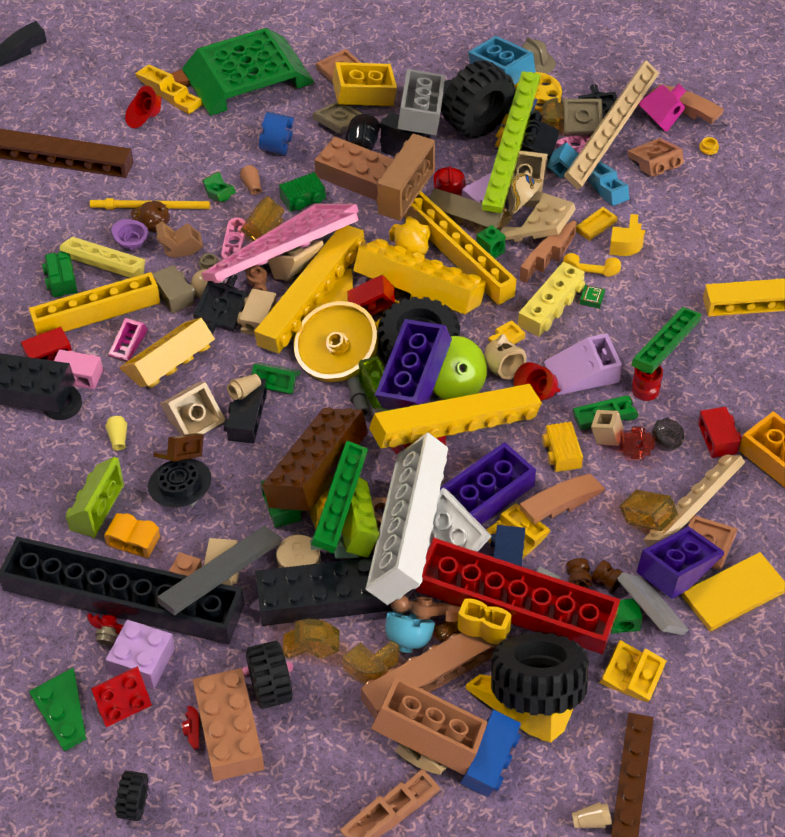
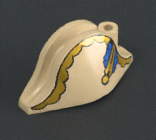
(521, 189)

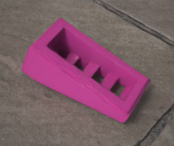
(127, 326)

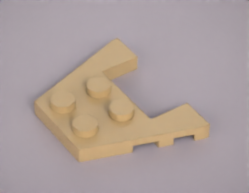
(545, 220)

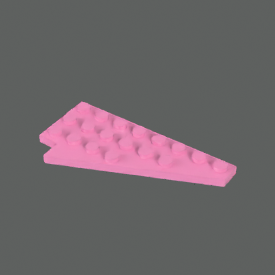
(295, 232)

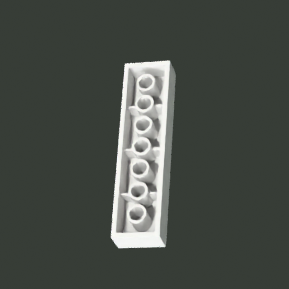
(407, 520)

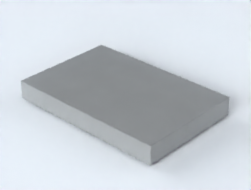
(652, 604)

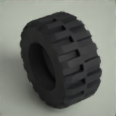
(478, 99)
(413, 309)
(539, 673)

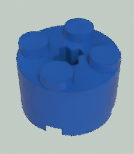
(276, 133)

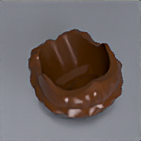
(151, 214)

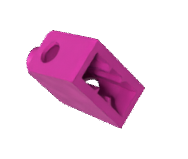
(664, 105)

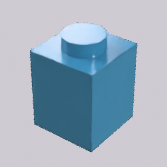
(562, 159)

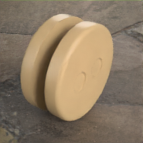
(296, 551)

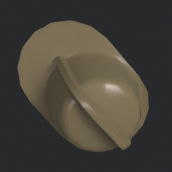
(542, 59)

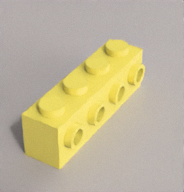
(551, 299)

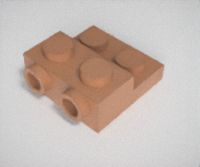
(657, 156)

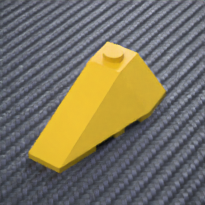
(540, 726)

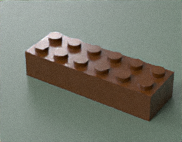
(313, 459)

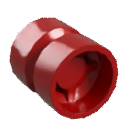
(647, 385)

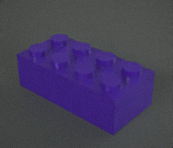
(413, 365)
(492, 482)

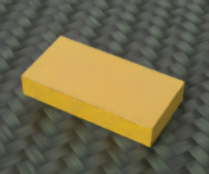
(596, 223)

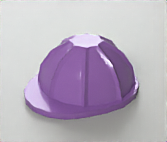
(130, 233)

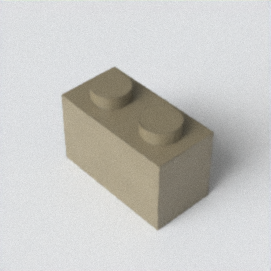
(174, 289)

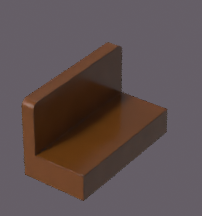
(182, 447)

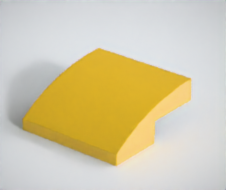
(515, 517)
(633, 671)

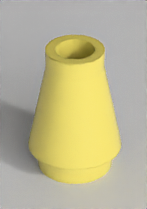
(117, 429)

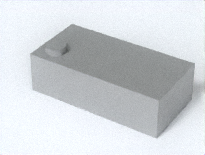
(421, 102)

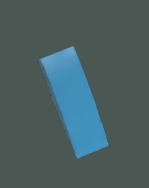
(607, 184)

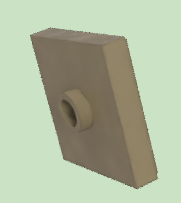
(336, 116)
(581, 116)

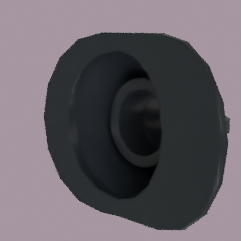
(363, 131)

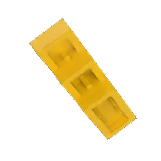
(168, 89)

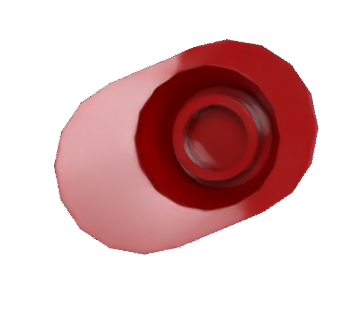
(143, 106)
(449, 180)
(539, 377)

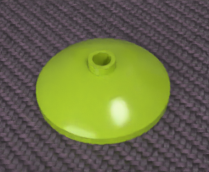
(454, 383)

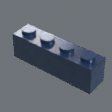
(508, 544)

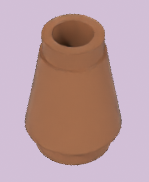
(251, 179)

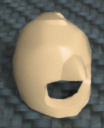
(504, 357)

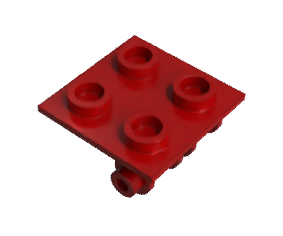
(121, 696)

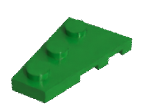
(61, 708)

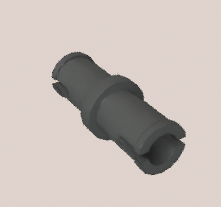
(358, 395)

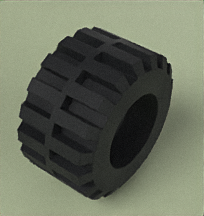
(269, 674)

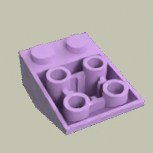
(586, 365)

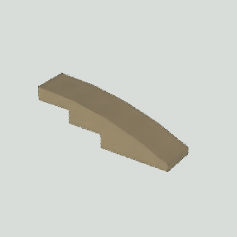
(464, 209)

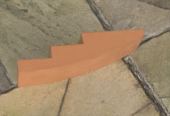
(698, 106)
(550, 248)
(561, 497)
(392, 808)

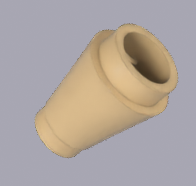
(241, 387)
(592, 816)

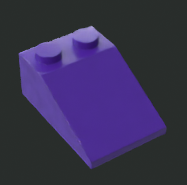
(678, 561)

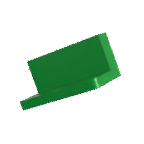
(277, 377)

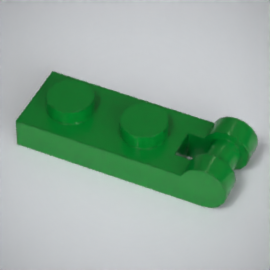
(585, 414)

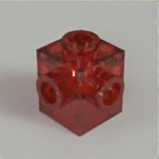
(629, 439)

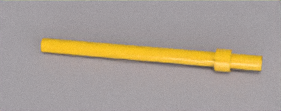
(111, 204)

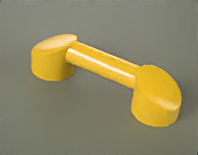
(610, 268)

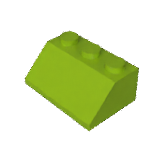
(96, 498)

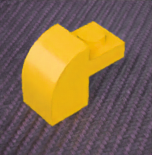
(627, 240)

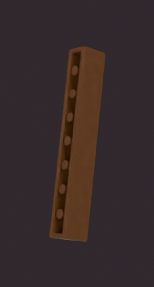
(65, 153)

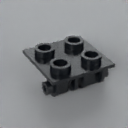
(539, 135)

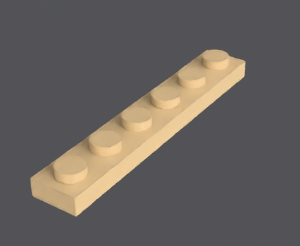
(698, 496)

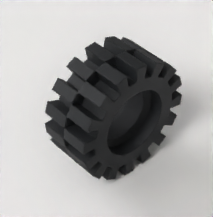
(132, 795)

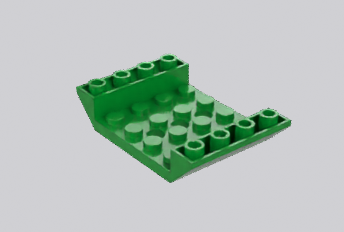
(220, 70)

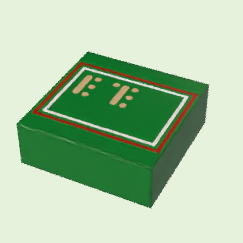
(592, 296)

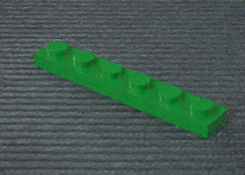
(666, 340)
(339, 497)

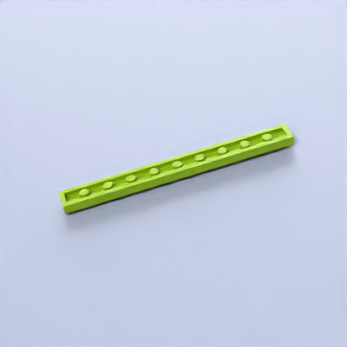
(511, 143)

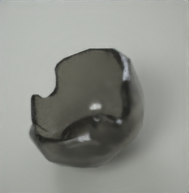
(667, 434)

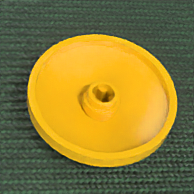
(335, 340)

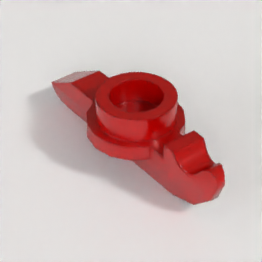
(107, 620)
(191, 727)

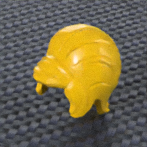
(411, 236)

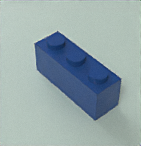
(493, 754)

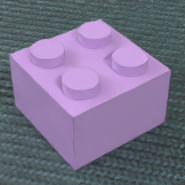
(143, 648)

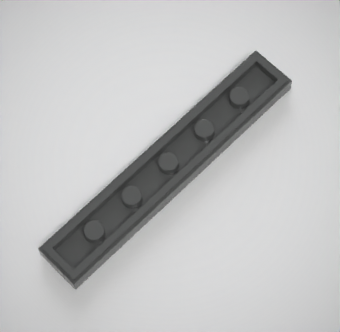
(218, 570)

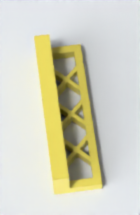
(103, 257)

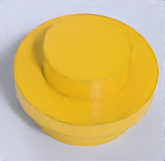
(709, 146)

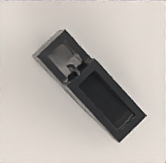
(21, 42)

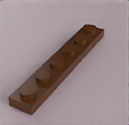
(632, 776)

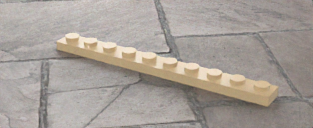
(611, 125)

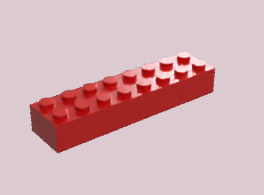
(529, 596)

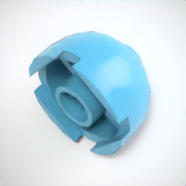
(408, 631)

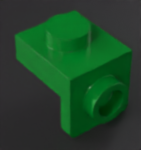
(217, 189)

